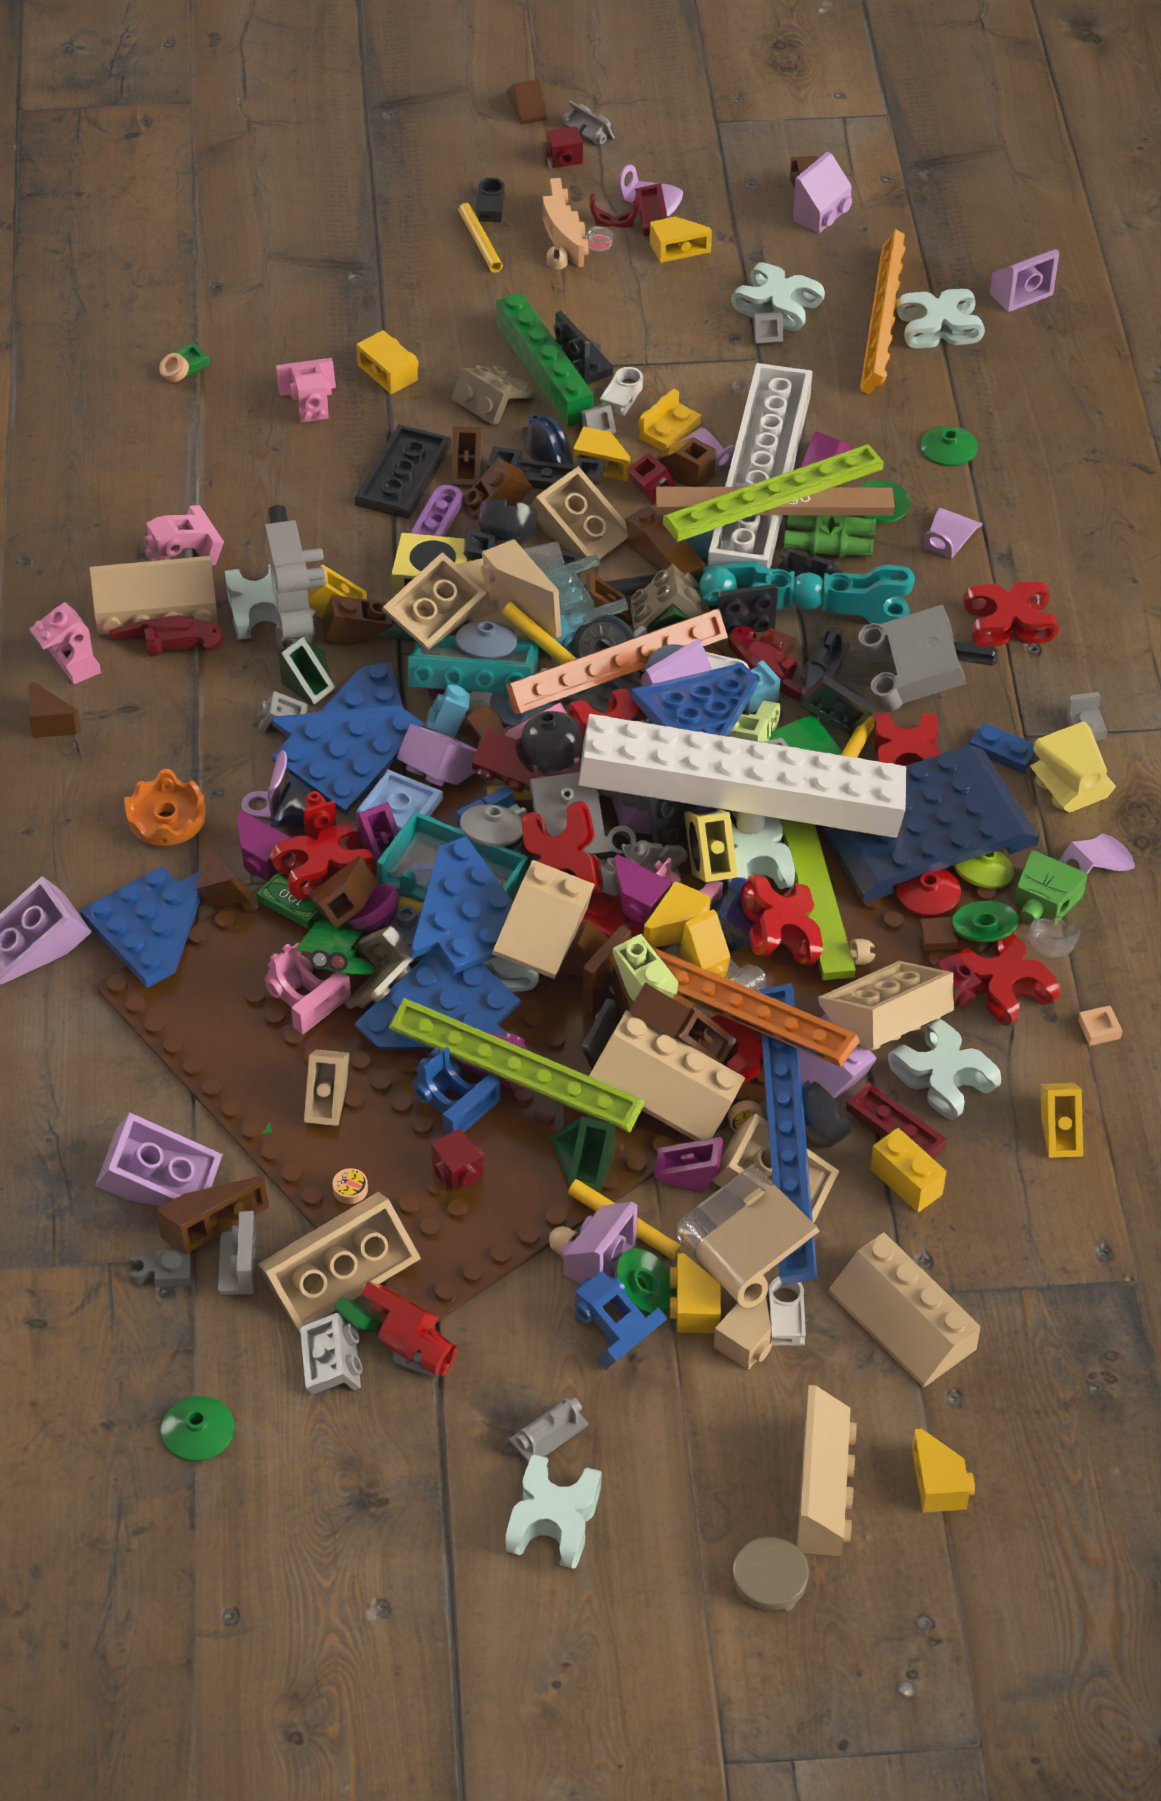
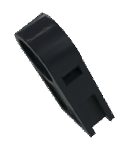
(490, 205)

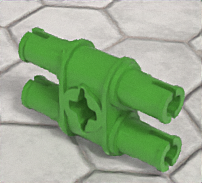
(831, 534)

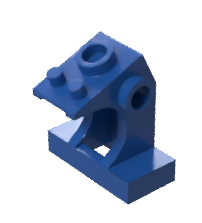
(440, 1075)
(626, 1333)

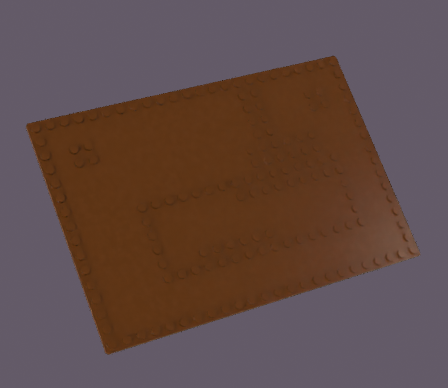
(250, 1069)

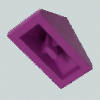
(824, 447)
(377, 829)
(689, 1164)

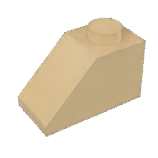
(326, 1086)
(745, 1334)

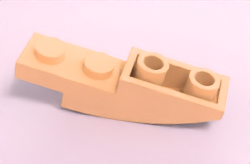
(564, 224)

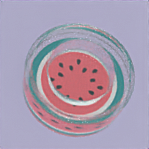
(599, 239)

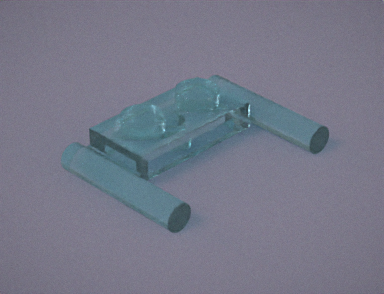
(573, 597)

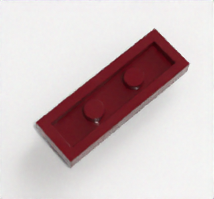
(886, 1115)

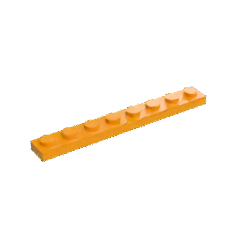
(882, 313)

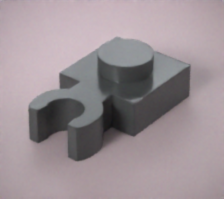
(167, 1269)

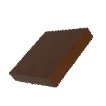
(599, 970)

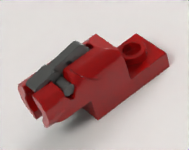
(411, 1332)

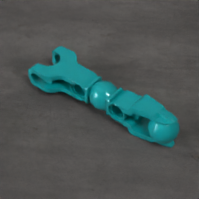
(865, 594)

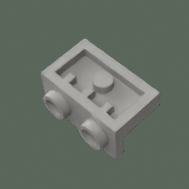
(238, 1257)
(330, 1354)

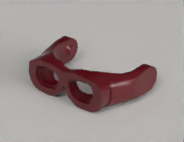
(599, 215)

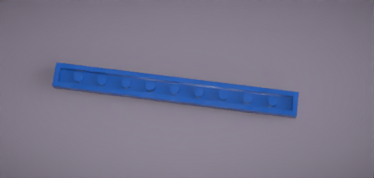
(788, 1137)

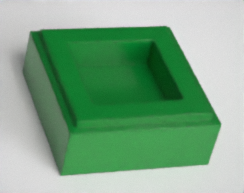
(195, 357)
(357, 1314)

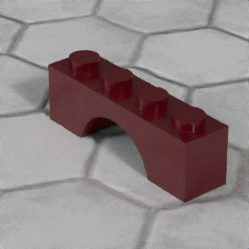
(499, 760)

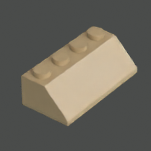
(153, 590)
(890, 1002)
(670, 1077)
(339, 1260)
(905, 1310)
(825, 1475)

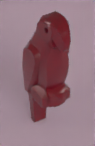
(172, 633)
(753, 651)

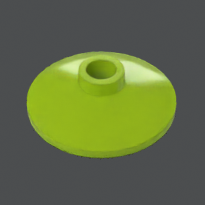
(987, 871)

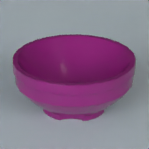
(378, 910)

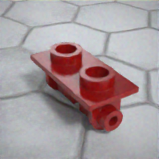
(318, 814)

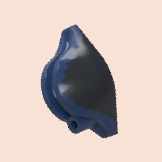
(546, 440)
(291, 804)

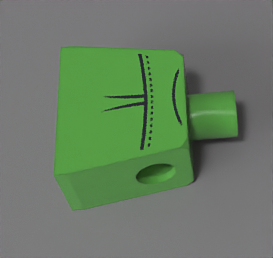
(1048, 888)

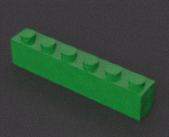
(543, 358)

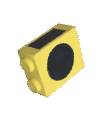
(418, 551)
(711, 844)

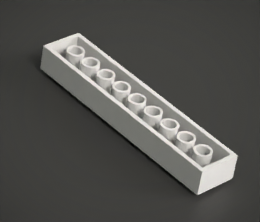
(763, 450)
(743, 775)

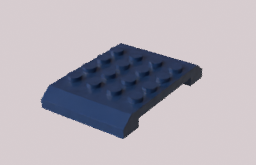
(951, 815)

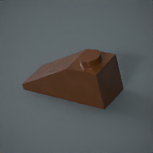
(654, 542)
(208, 1212)

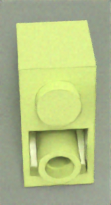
(641, 964)

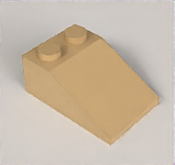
(580, 516)
(516, 578)
(435, 602)
(543, 919)
(752, 1146)

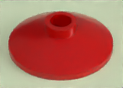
(930, 894)

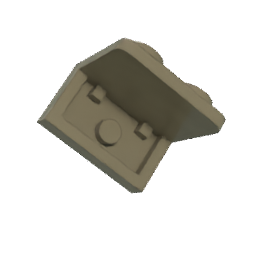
(488, 390)
(666, 588)
(390, 956)

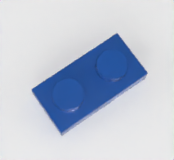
(1004, 747)

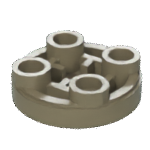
(770, 1574)

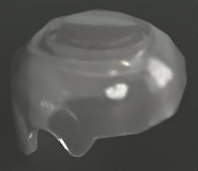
(1053, 937)

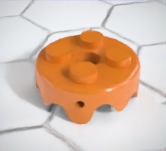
(165, 795)

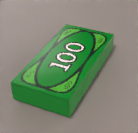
(278, 897)

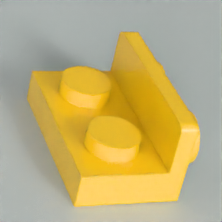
(667, 422)

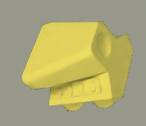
(1072, 768)

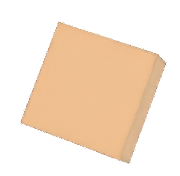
(1100, 1025)

